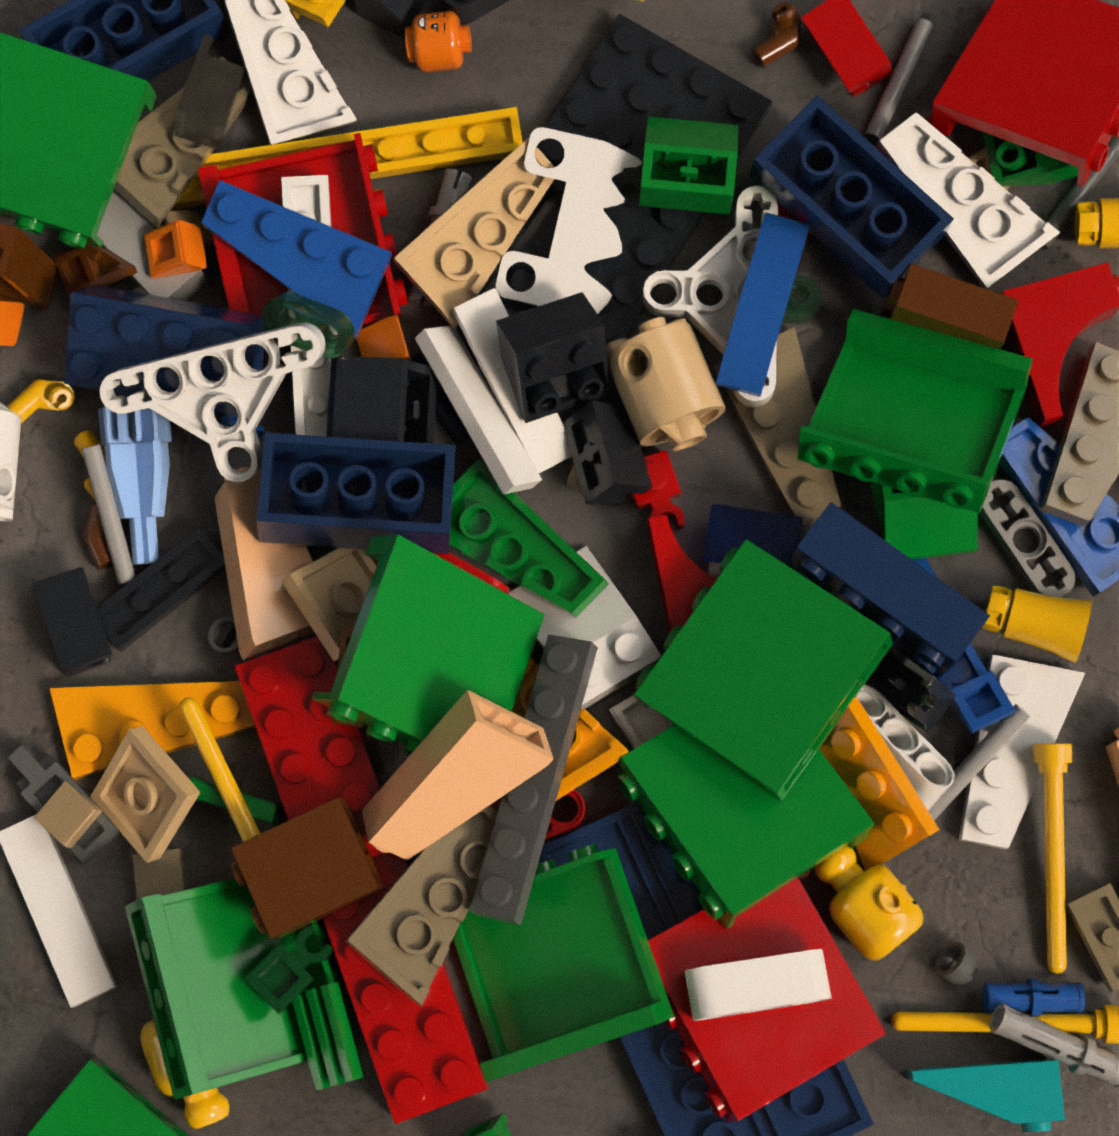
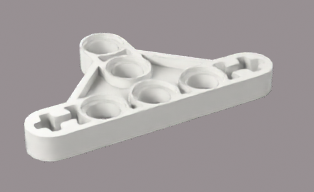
(727, 269)
(196, 396)

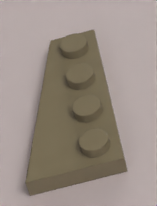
(162, 164)
(776, 433)
(1090, 442)
(420, 913)

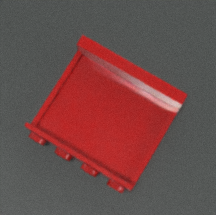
(1040, 80)
(353, 209)
(765, 1052)

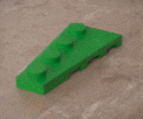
(518, 544)

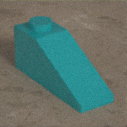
(1013, 1091)

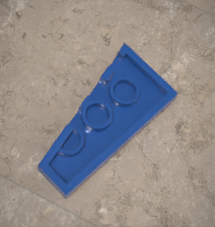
(299, 251)
(1090, 548)

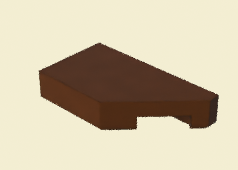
(91, 267)

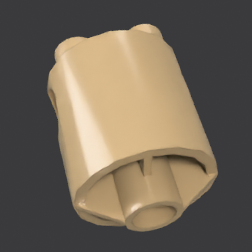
(665, 384)

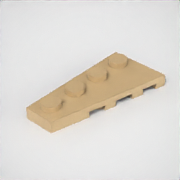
(469, 240)

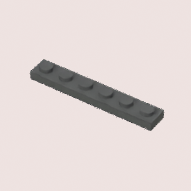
(527, 809)

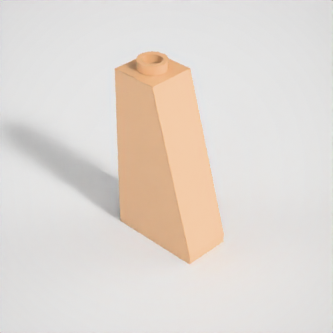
(255, 571)
(454, 774)

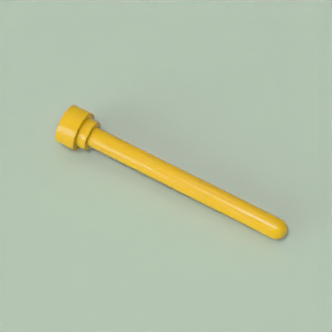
(1053, 762)
(218, 768)
(1101, 1023)

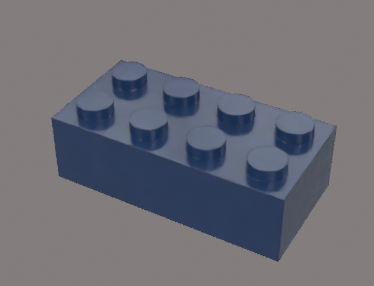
(129, 34)
(850, 196)
(129, 328)
(354, 490)
(888, 589)

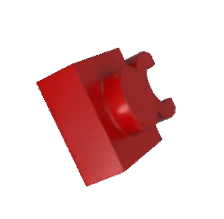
(664, 488)

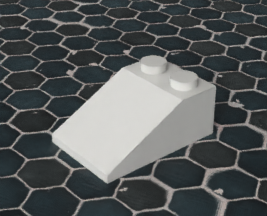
(610, 625)

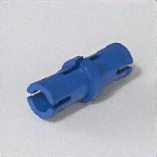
(1034, 997)

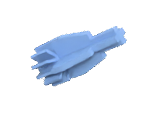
(138, 473)

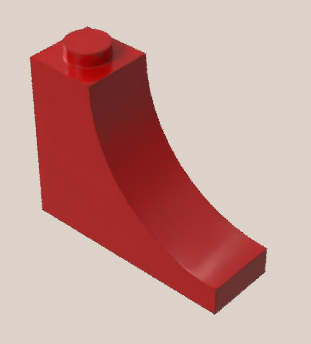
(1048, 321)
(676, 573)

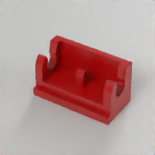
(848, 45)

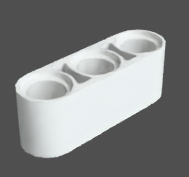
(919, 760)
(757, 984)

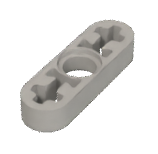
(1056, 561)

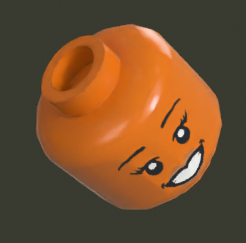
(437, 41)

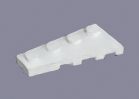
(284, 72)
(989, 225)
(1006, 783)

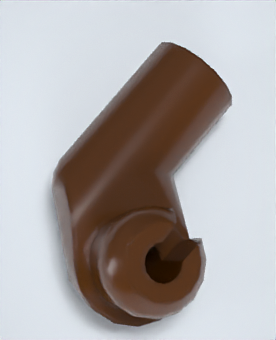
(783, 38)
(95, 539)

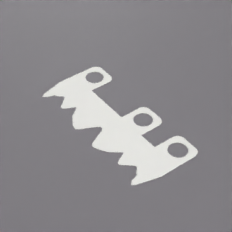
(582, 227)

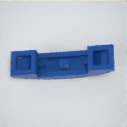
(762, 304)
(978, 693)

